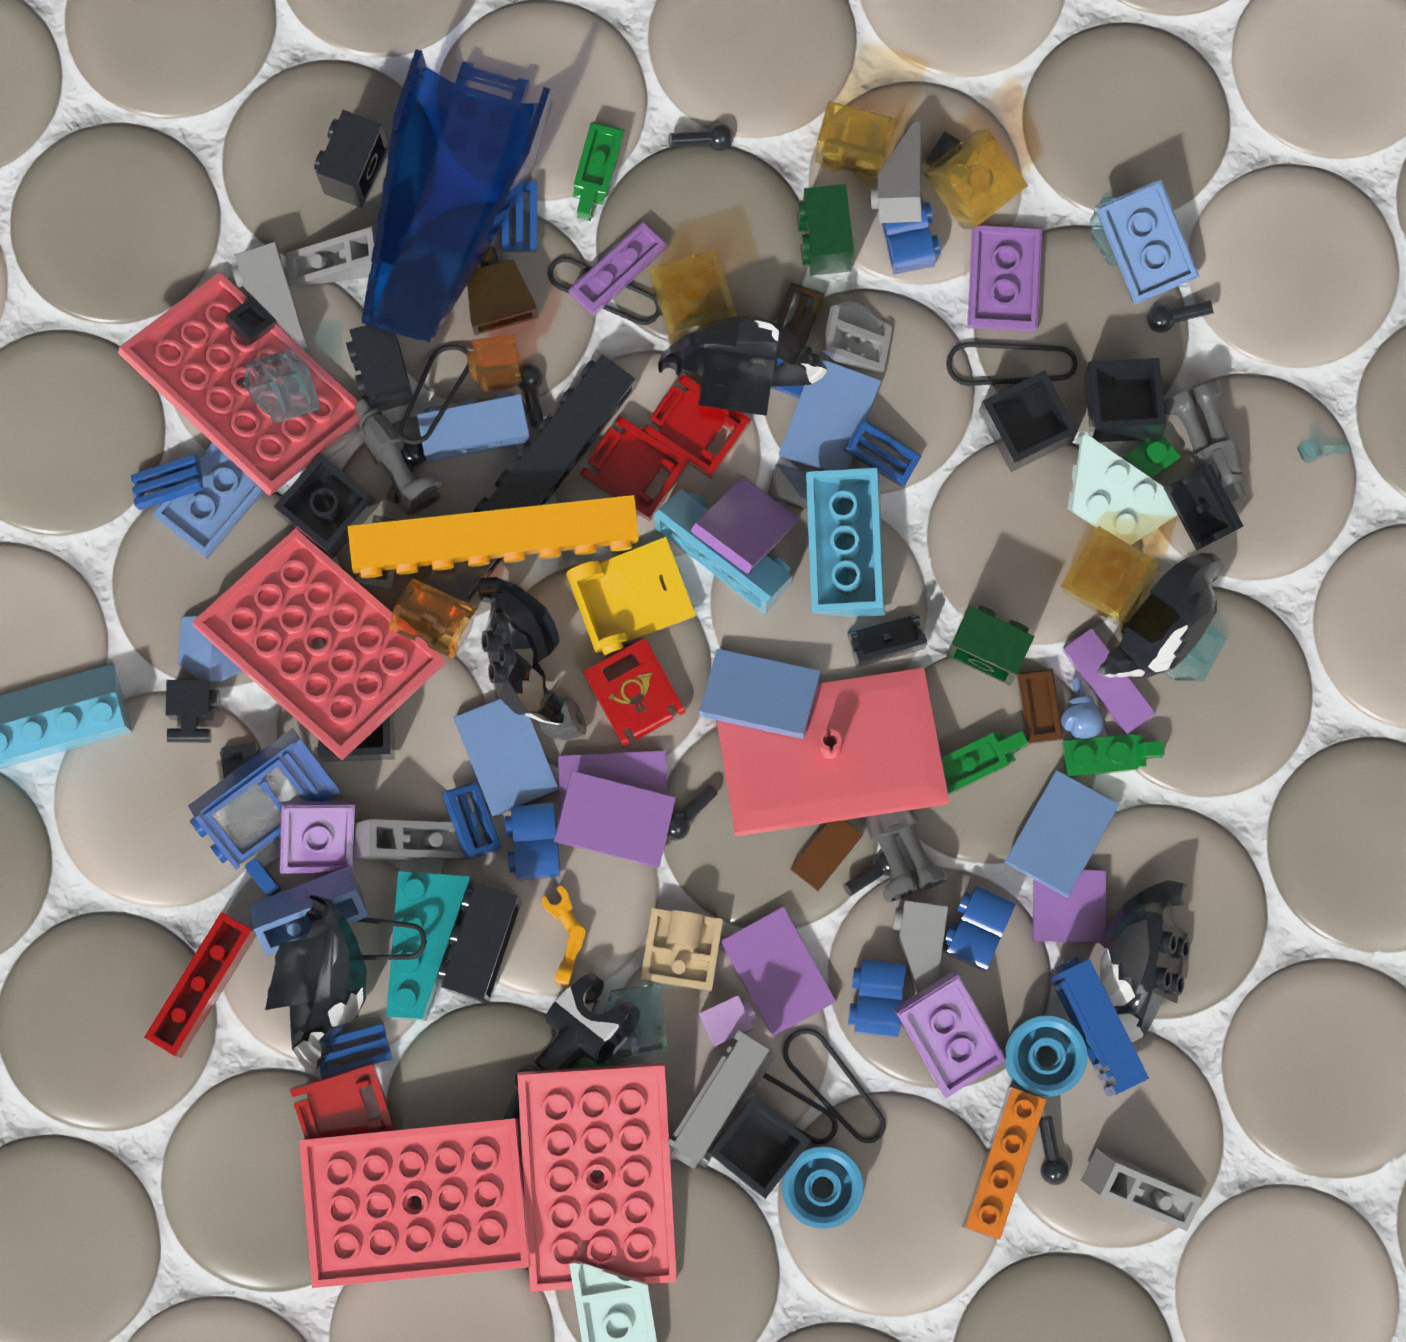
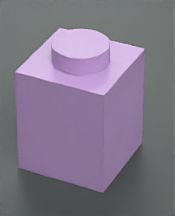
(726, 1019)

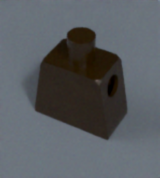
(498, 295)

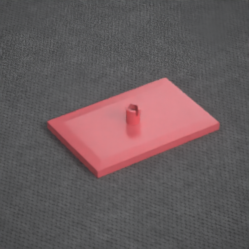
(201, 371)
(317, 643)
(879, 762)
(607, 1123)
(365, 1211)

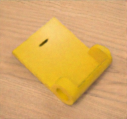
(626, 598)

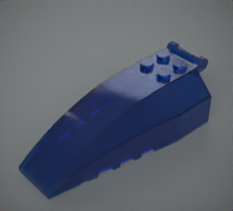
(446, 191)

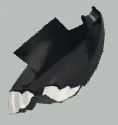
(741, 363)
(1167, 621)
(519, 623)
(1144, 956)
(320, 982)

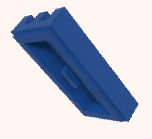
(519, 246)
(856, 437)
(167, 477)
(459, 823)
(383, 1042)

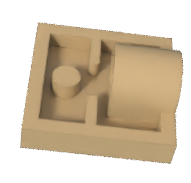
(681, 949)

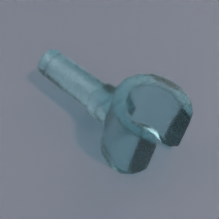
(1310, 450)

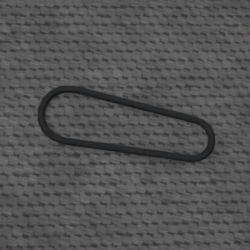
(1008, 346)
(418, 389)
(397, 924)
(786, 1057)

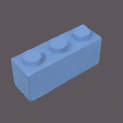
(474, 427)
(284, 914)

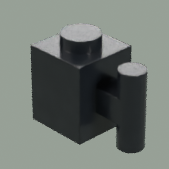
(189, 703)

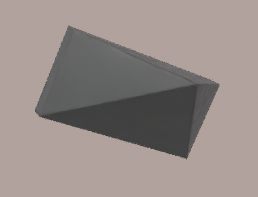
(789, 486)

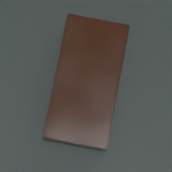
(1040, 706)
(826, 853)

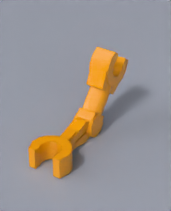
(575, 931)

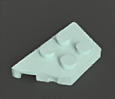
(1116, 494)
(611, 1305)

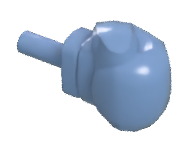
(1082, 716)

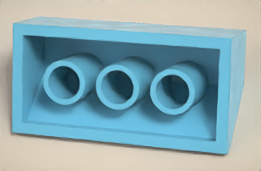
(845, 542)
(759, 587)
(61, 715)

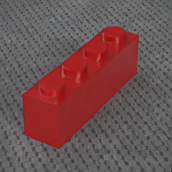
(200, 985)

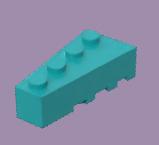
(435, 905)

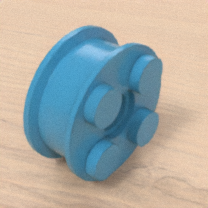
(1069, 1056)
(846, 1188)

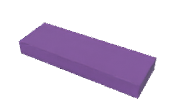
(618, 268)
(1115, 693)

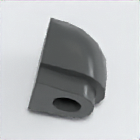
(572, 726)

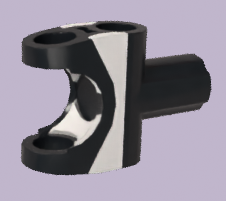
(582, 1030)

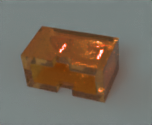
(495, 362)
(433, 617)

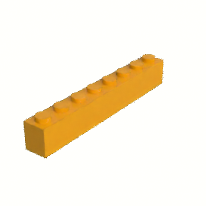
(492, 535)

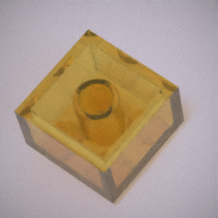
(854, 140)
(975, 179)
(691, 294)
(1110, 577)

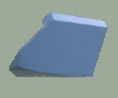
(201, 657)

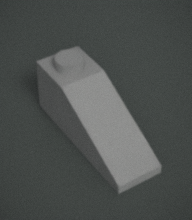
(900, 181)
(333, 259)
(265, 279)
(405, 840)
(921, 940)
(1140, 1190)

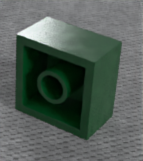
(827, 228)
(990, 644)

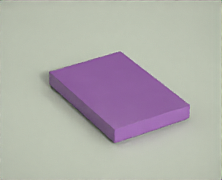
(1004, 278)
(744, 525)
(634, 769)
(614, 819)
(778, 971)
(950, 1034)

